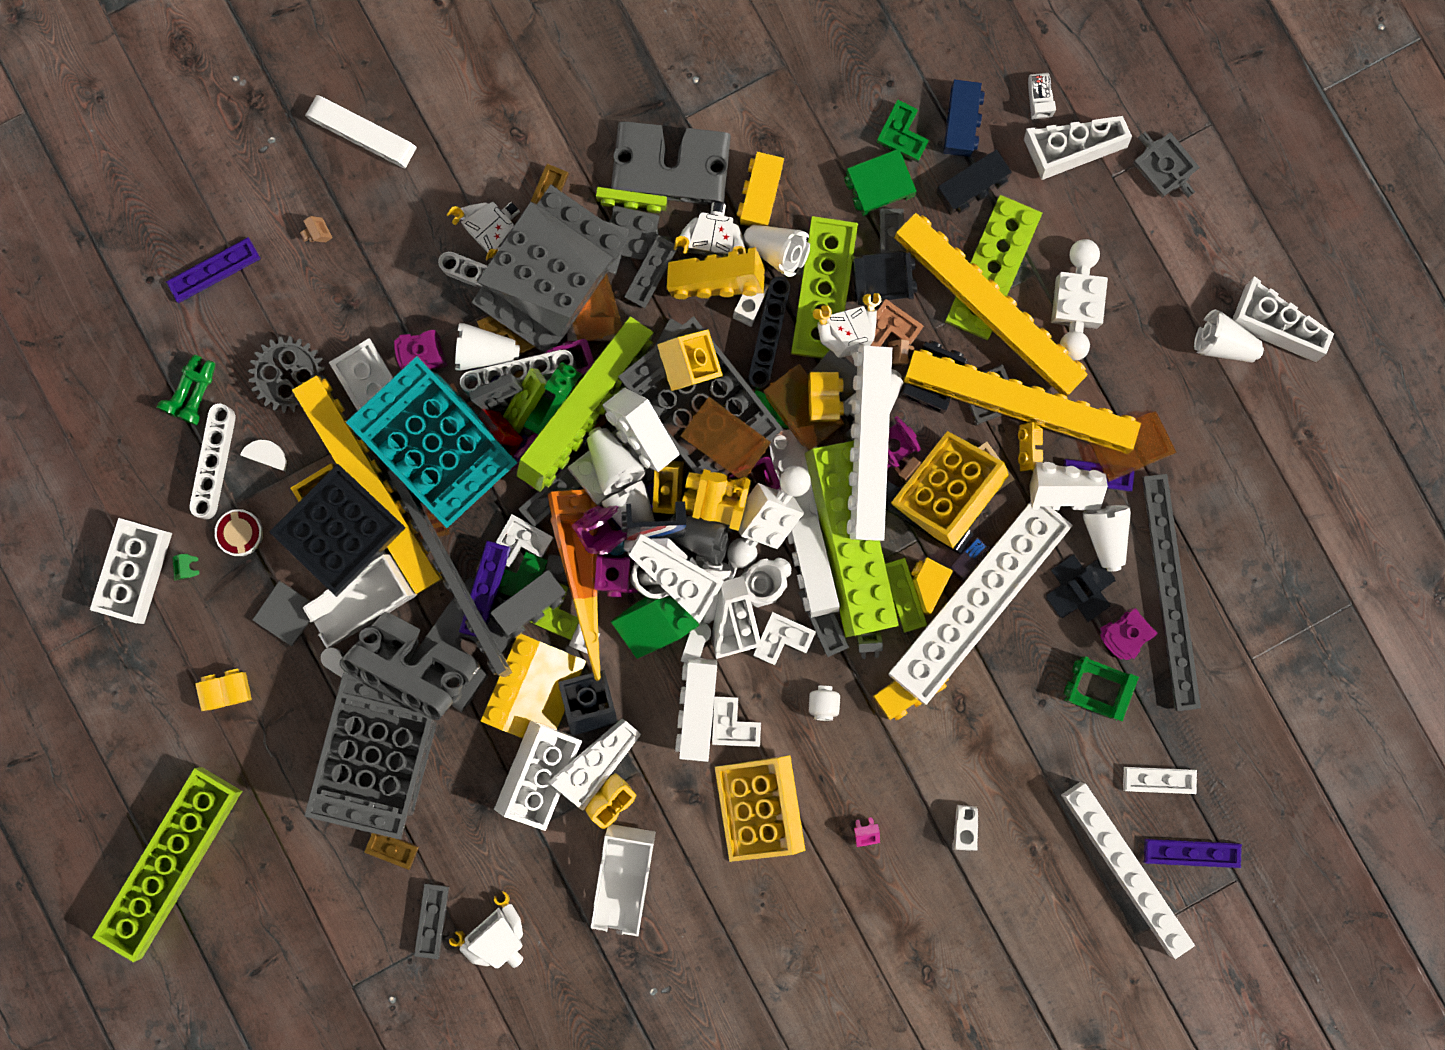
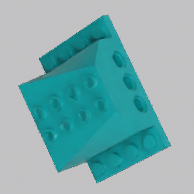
(432, 441)

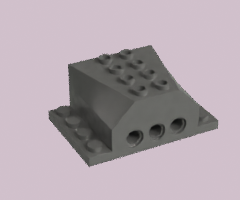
(548, 269)
(679, 406)
(370, 761)

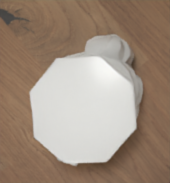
(766, 580)

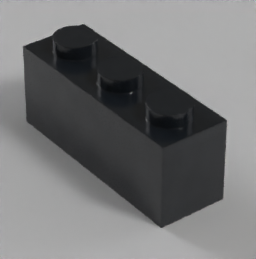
(974, 183)

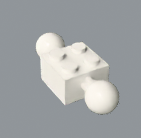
(1079, 299)
(769, 516)

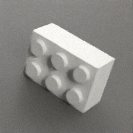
(640, 429)

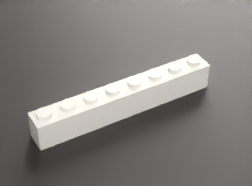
(870, 443)
(1127, 870)

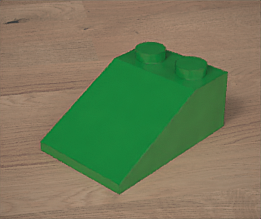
(653, 624)

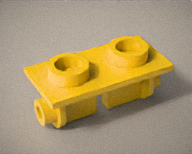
(1029, 436)

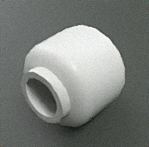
(824, 703)

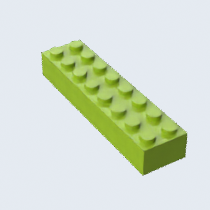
(583, 406)
(854, 564)
(167, 864)

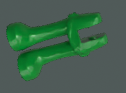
(190, 374)

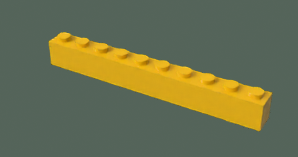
(990, 304)
(1022, 402)
(352, 456)

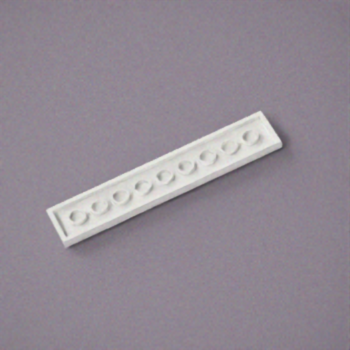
(979, 601)

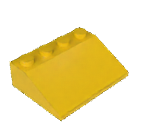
(951, 488)
(532, 688)
(760, 809)

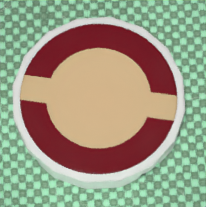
(238, 532)

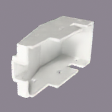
(372, 593)
(623, 879)

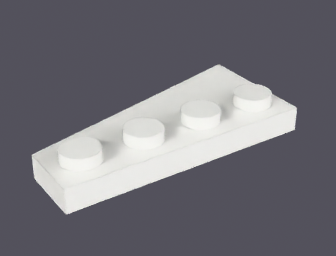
(680, 578)
(591, 769)

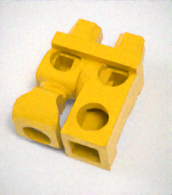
(710, 499)

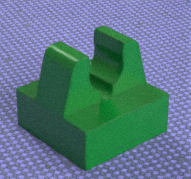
(181, 566)

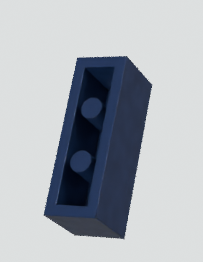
(963, 118)

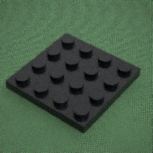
(337, 530)

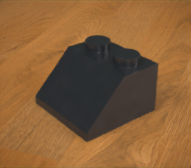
(587, 703)

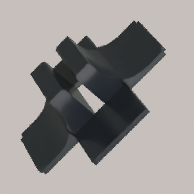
(1071, 596)

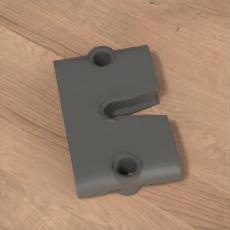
(687, 181)
(447, 630)
(427, 686)

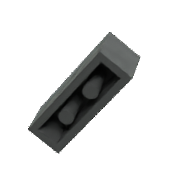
(528, 605)

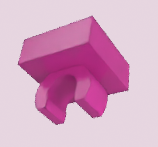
(867, 835)

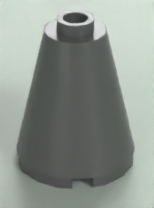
(705, 538)

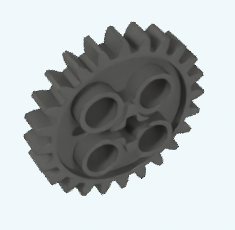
(271, 388)

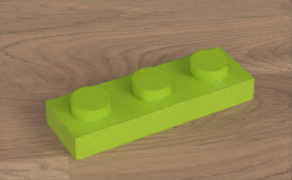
(631, 200)
(526, 400)
(905, 595)

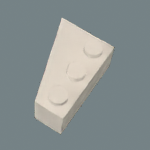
(1066, 486)
(734, 620)

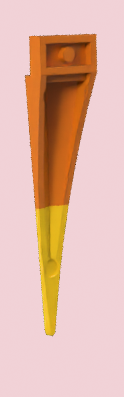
(578, 564)

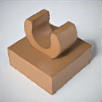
(315, 230)
(900, 351)
(906, 473)

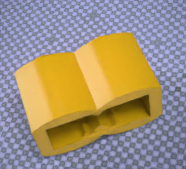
(824, 396)
(223, 691)
(610, 800)

